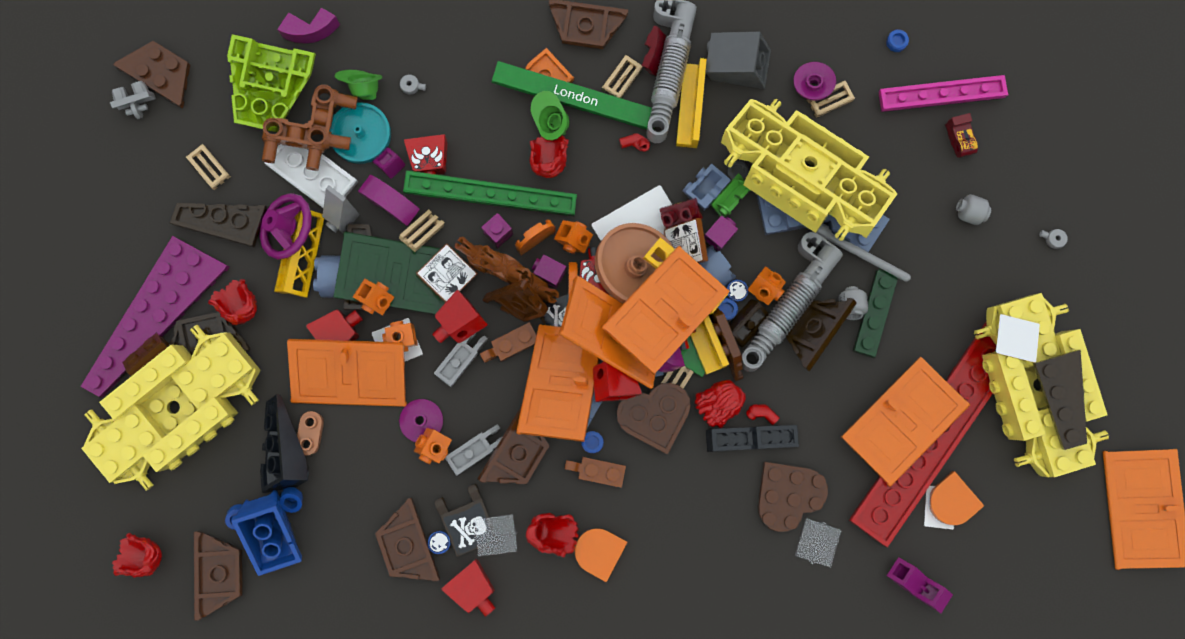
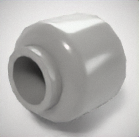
(973, 209)
(860, 297)

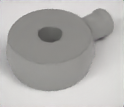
(414, 87)
(1051, 238)

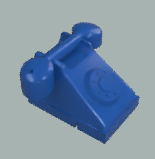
(266, 529)

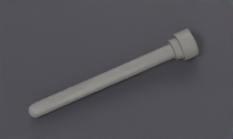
(825, 232)

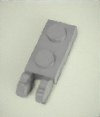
(459, 360)
(472, 451)

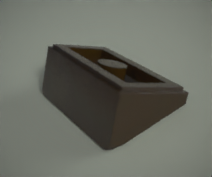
(747, 321)

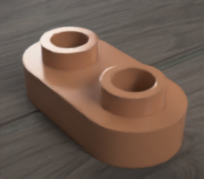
(310, 433)

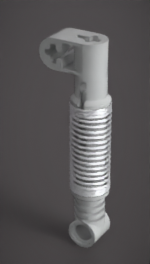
(674, 54)
(803, 288)

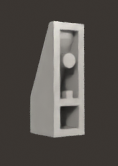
(338, 211)

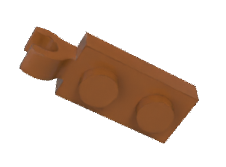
(511, 343)
(598, 471)

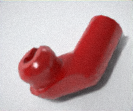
(635, 140)
(762, 410)

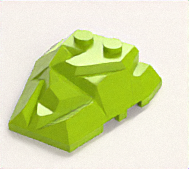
(265, 80)

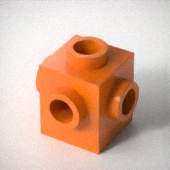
(573, 236)
(767, 286)
(373, 297)
(407, 332)
(432, 446)

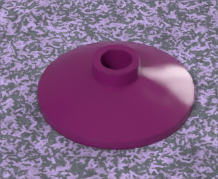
(814, 73)
(421, 407)

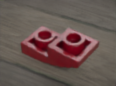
(655, 43)

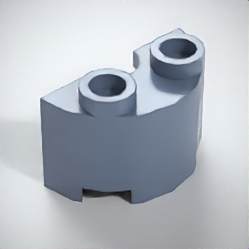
(707, 187)
(718, 266)
(327, 271)

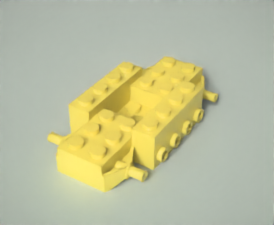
(806, 193)
(1024, 408)
(142, 424)

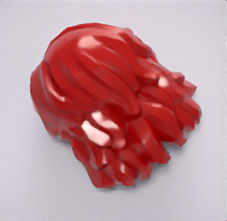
(548, 156)
(236, 303)
(720, 402)
(553, 534)
(138, 557)

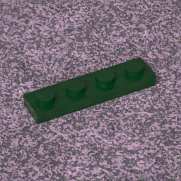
(878, 308)

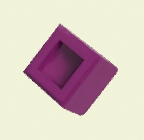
(389, 162)

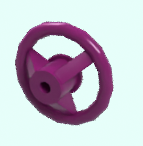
(282, 225)

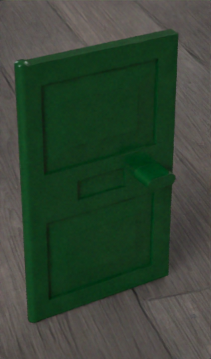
(390, 264)

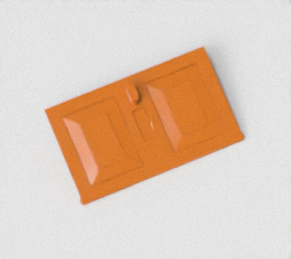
(665, 310)
(582, 323)
(347, 372)
(557, 388)
(905, 421)
(1145, 508)

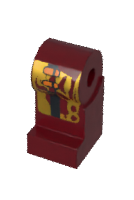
(962, 135)

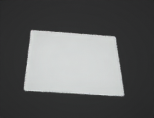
(640, 210)

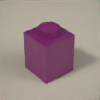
(497, 230)
(721, 233)
(549, 270)

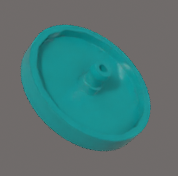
(368, 132)

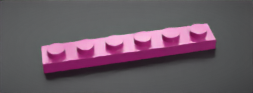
(943, 93)

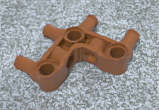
(301, 134)
(504, 267)

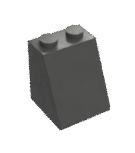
(738, 58)

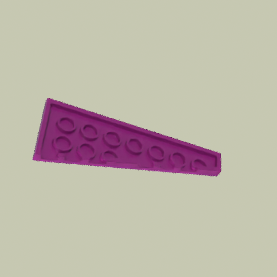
(168, 291)

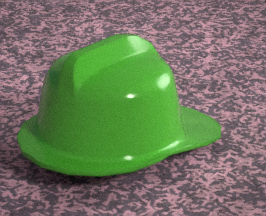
(360, 83)
(549, 115)

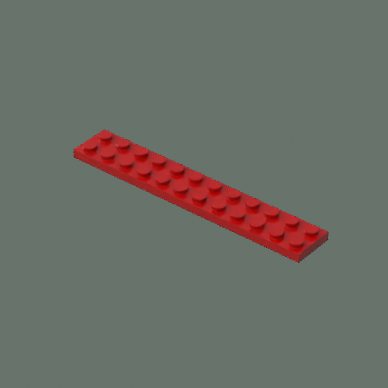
(886, 507)

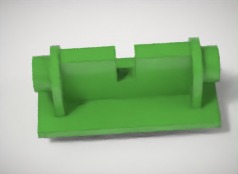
(730, 196)

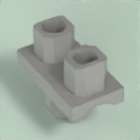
(140, 96)

